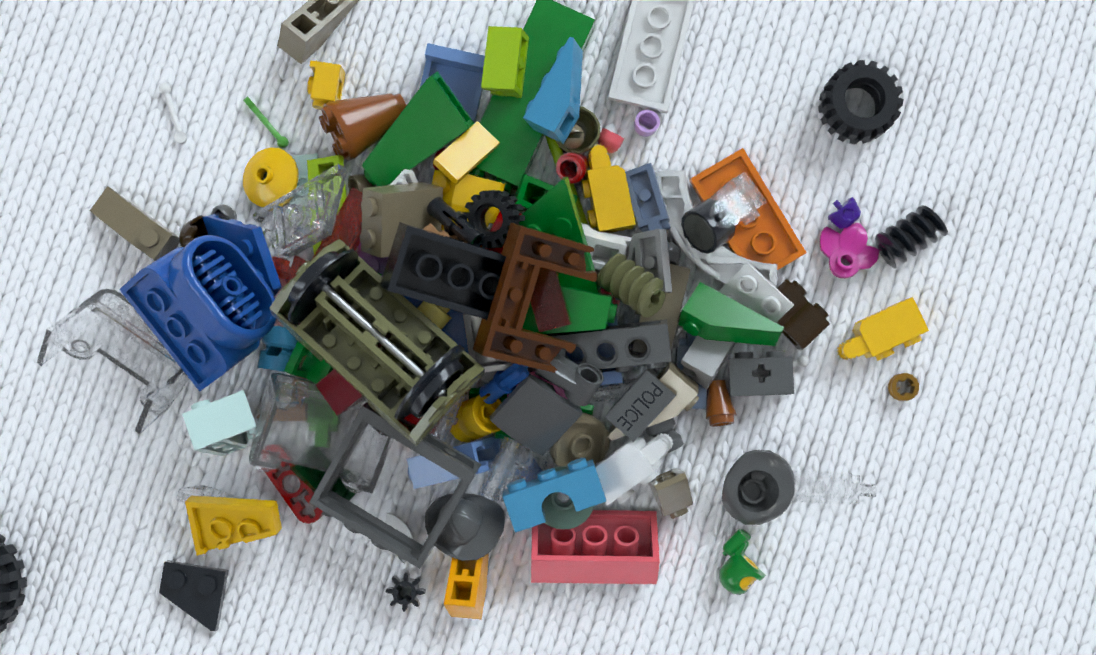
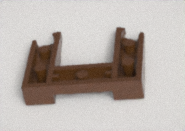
(525, 254)

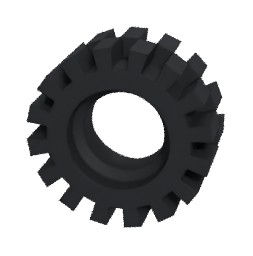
(508, 209)

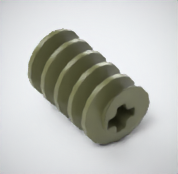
(632, 285)

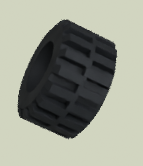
(877, 84)

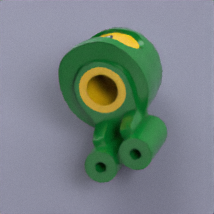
(739, 570)

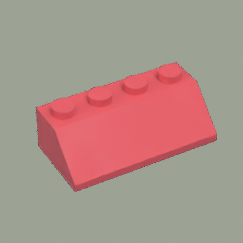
(601, 550)

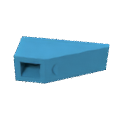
(558, 99)

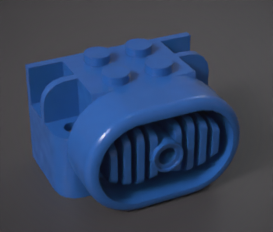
(203, 306)

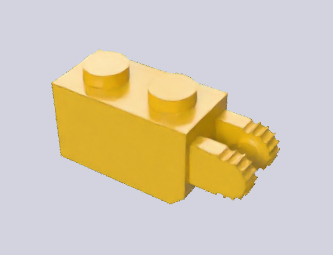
(608, 194)
(884, 331)

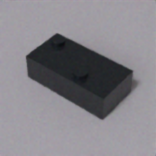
(442, 271)

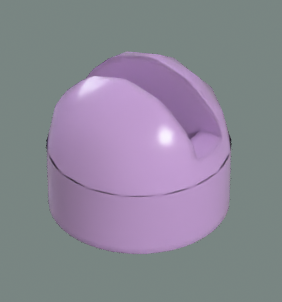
(648, 119)

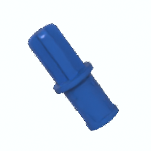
(504, 382)

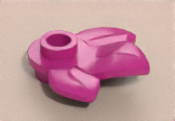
(849, 246)

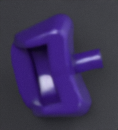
(845, 214)

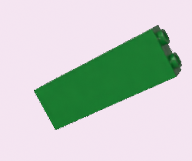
(548, 30)

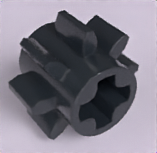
(405, 581)

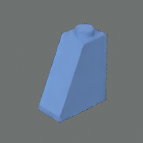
(426, 473)

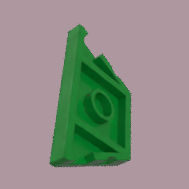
(558, 215)

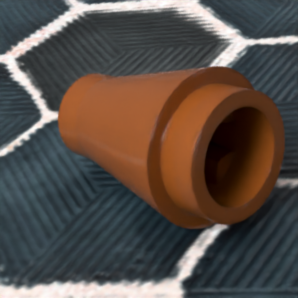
(719, 405)

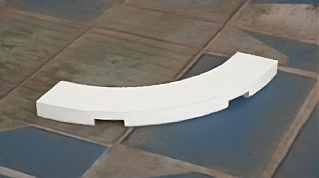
(719, 264)

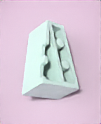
(221, 425)

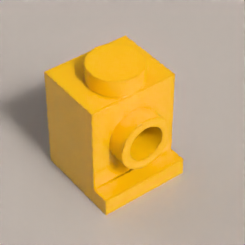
(326, 83)

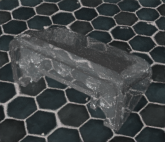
(305, 431)

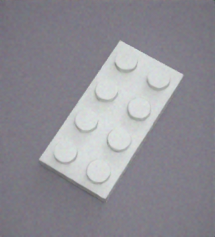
(651, 53)

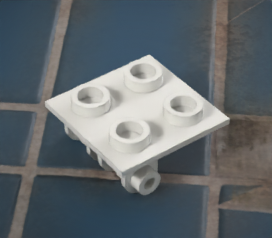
(757, 293)

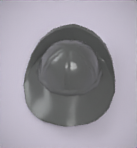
(758, 487)
(471, 529)

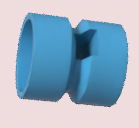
(271, 357)

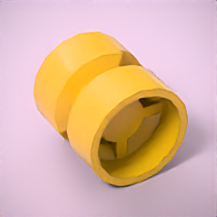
(475, 419)

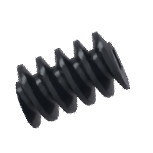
(909, 233)

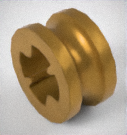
(905, 396)

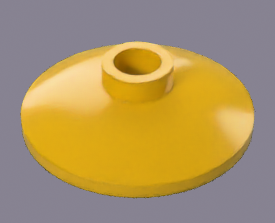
(280, 179)

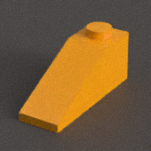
(467, 588)

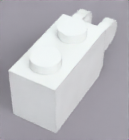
(631, 465)

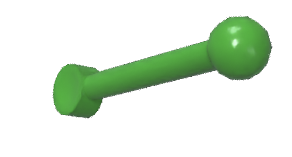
(282, 141)

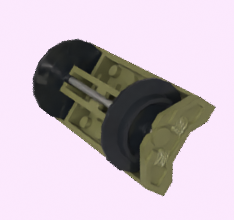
(349, 313)

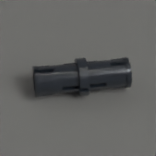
(445, 214)

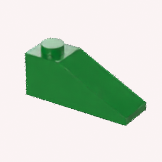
(724, 319)

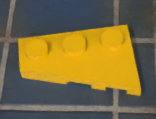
(226, 521)

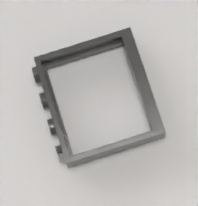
(360, 521)

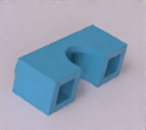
(577, 481)

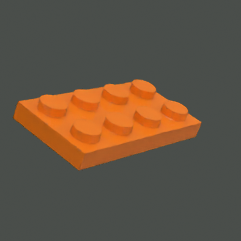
(769, 235)

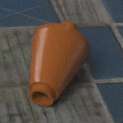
(359, 121)

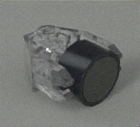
(714, 219)

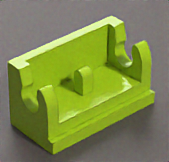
(505, 61)

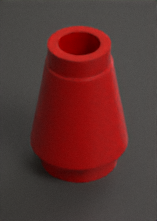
(566, 168)

